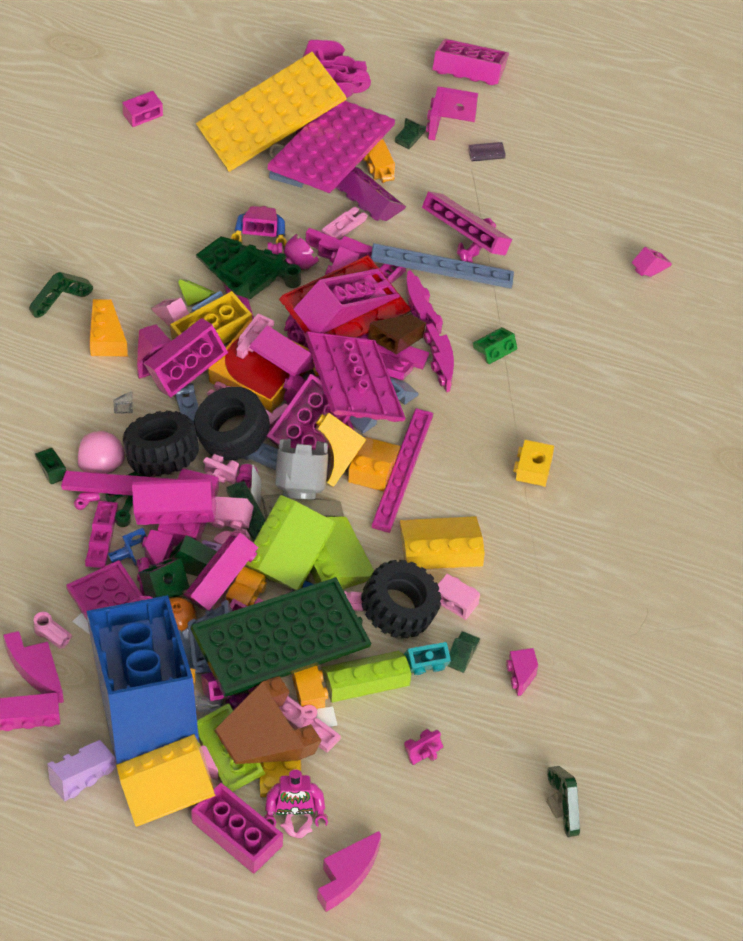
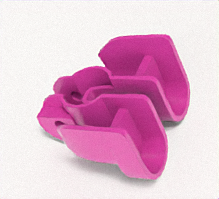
(345, 71)

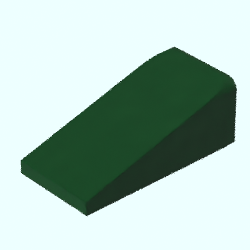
(51, 465)

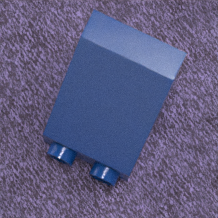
(142, 676)

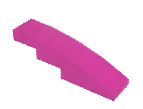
(101, 534)

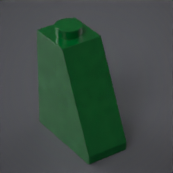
(193, 555)

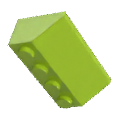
(367, 676)

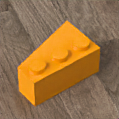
(106, 331)

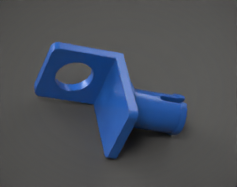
(126, 552)

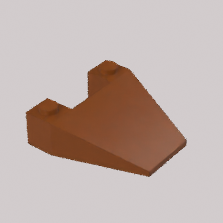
(261, 732)

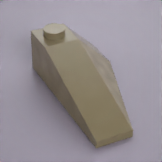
(322, 506)

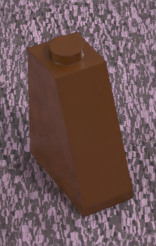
(397, 332)

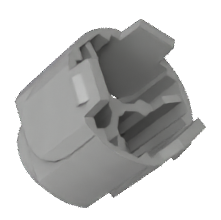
(301, 469)

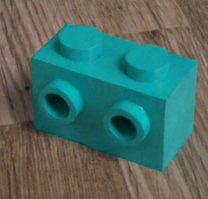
(428, 658)

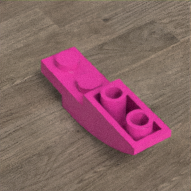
(328, 244)
(418, 301)
(442, 356)

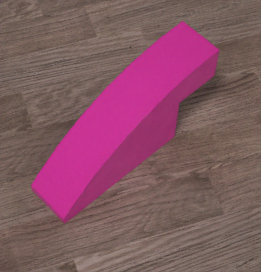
(34, 664)
(348, 870)

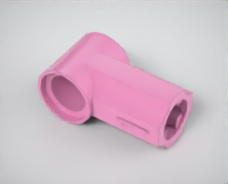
(51, 631)

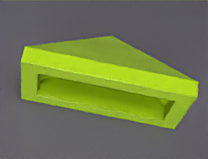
(193, 292)

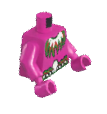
(295, 796)

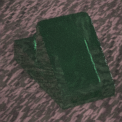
(410, 133)
(463, 651)

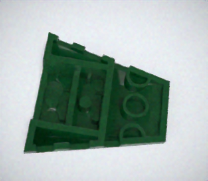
(241, 266)

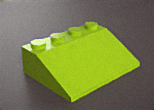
(290, 543)
(342, 557)

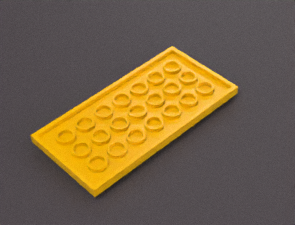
(271, 111)

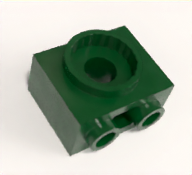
(174, 578)

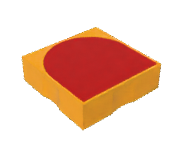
(252, 373)

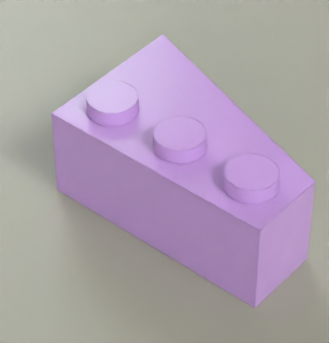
(80, 770)

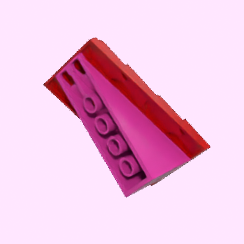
(345, 300)

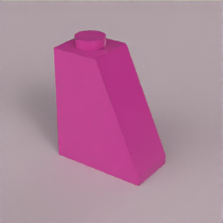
(150, 341)

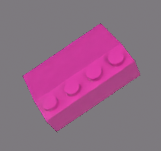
(470, 61)
(300, 416)

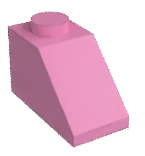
(170, 310)

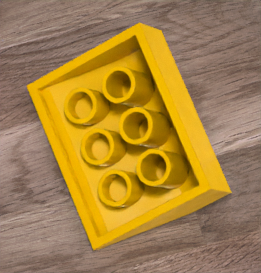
(443, 542)
(165, 780)

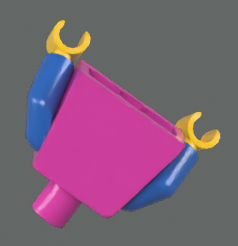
(261, 222)

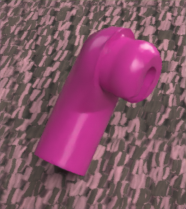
(84, 499)

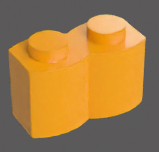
(247, 587)

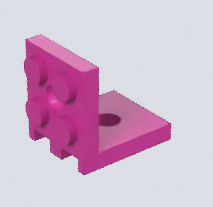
(445, 106)

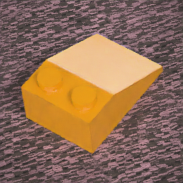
(373, 464)

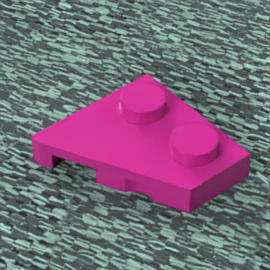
(396, 367)

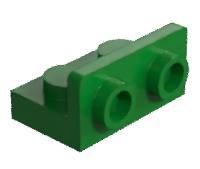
(496, 344)

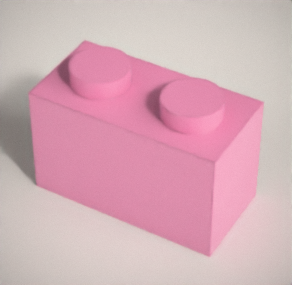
(232, 512)
(458, 596)

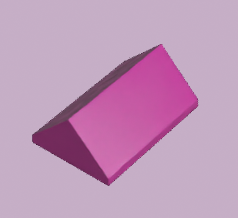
(282, 352)

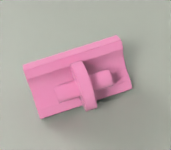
(227, 473)

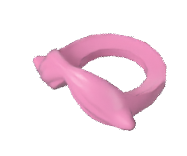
(305, 829)

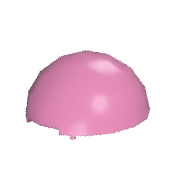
(100, 452)

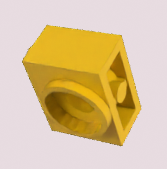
(534, 462)

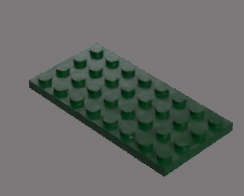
(280, 636)

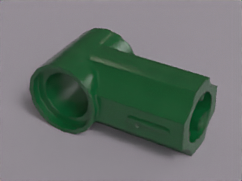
(291, 274)

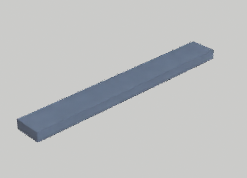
(442, 266)

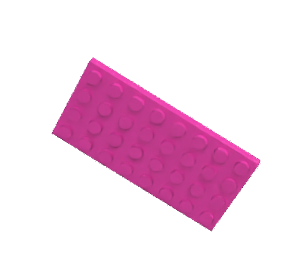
(331, 146)

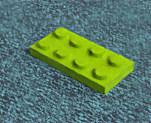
(231, 774)

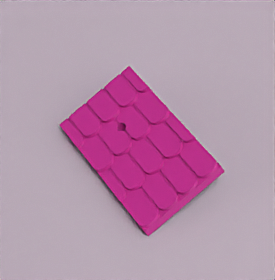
(354, 377)

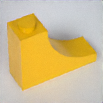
(343, 444)

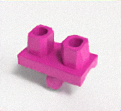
(425, 747)

